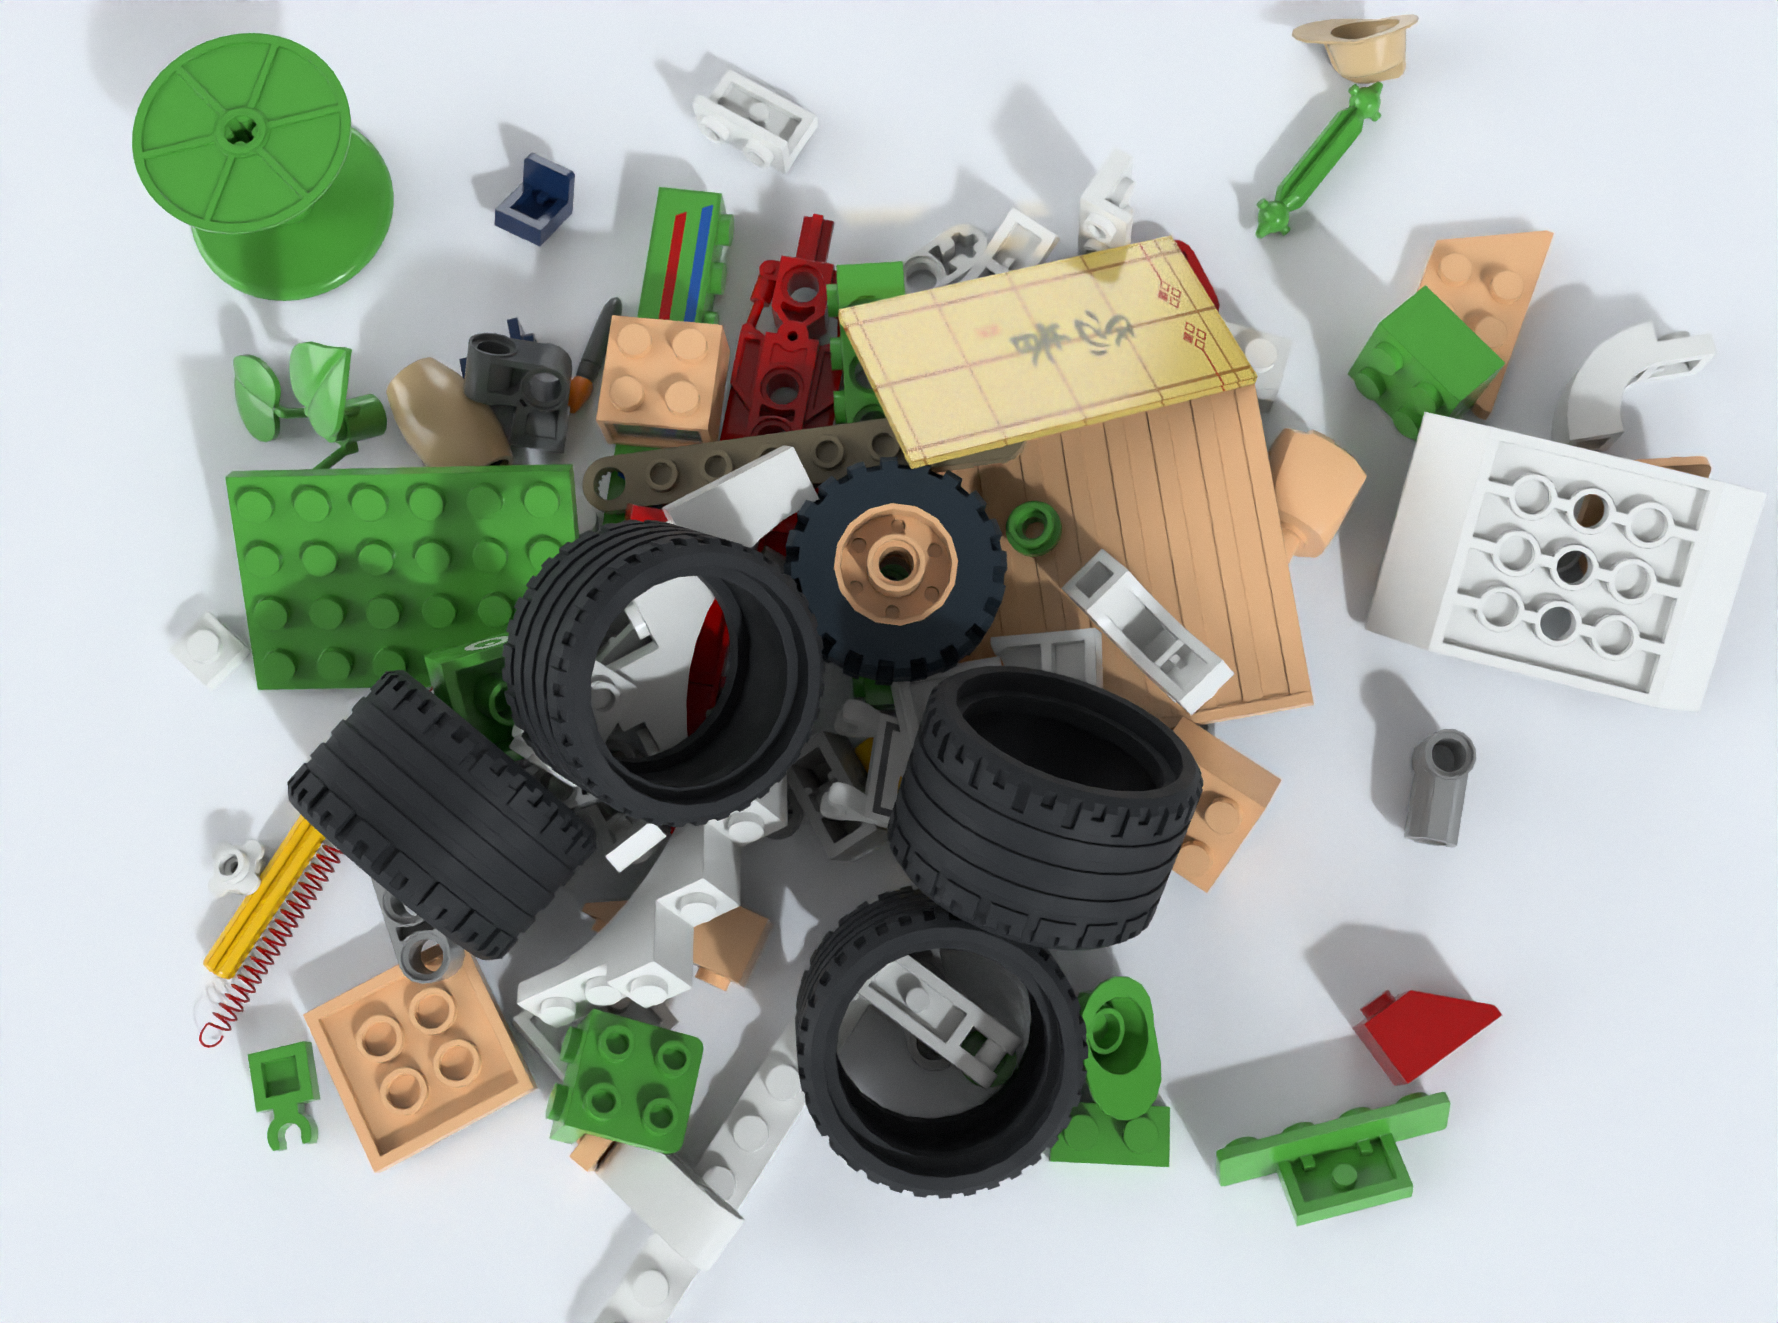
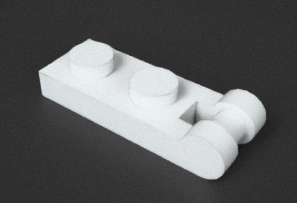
(939, 1017)

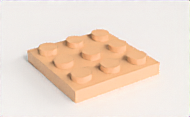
(418, 1057)

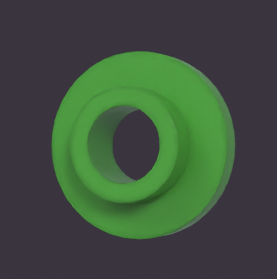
(1027, 514)

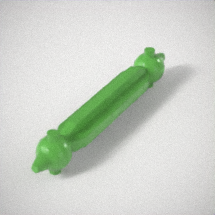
(1319, 160)

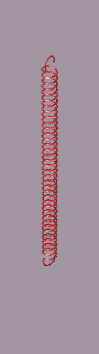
(269, 941)

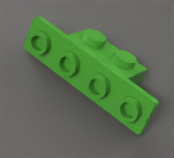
(1338, 1162)

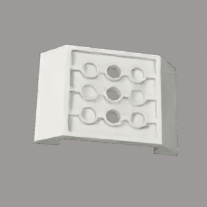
(1482, 548)

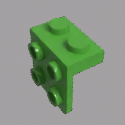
(625, 1083)

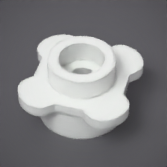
(246, 877)

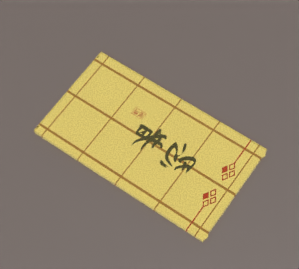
(1043, 350)

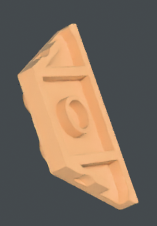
(1489, 289)

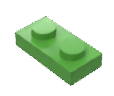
(1105, 1140)

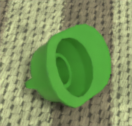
(1121, 1047)

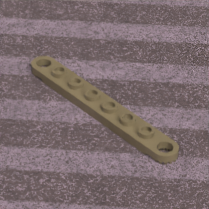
(669, 474)

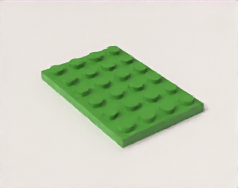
(387, 563)

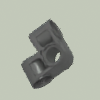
(503, 373)

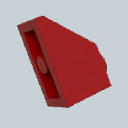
(1418, 1030)

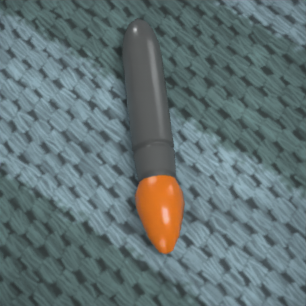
(593, 356)

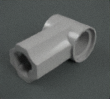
(1438, 794)

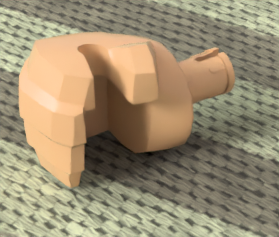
(1312, 488)

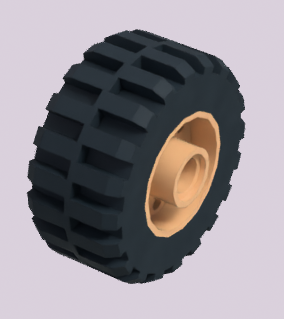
(908, 520)

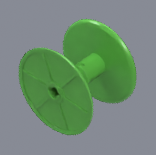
(263, 166)

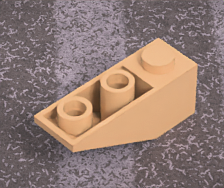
(721, 947)

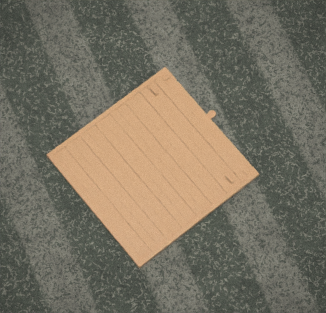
(1191, 515)

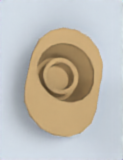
(1362, 48)

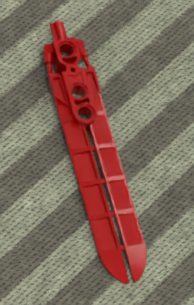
(760, 368)

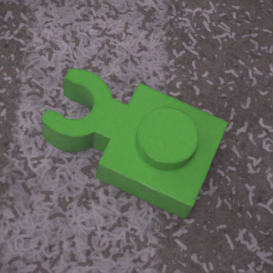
(282, 1083)

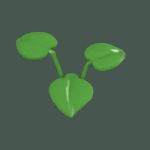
(320, 384)

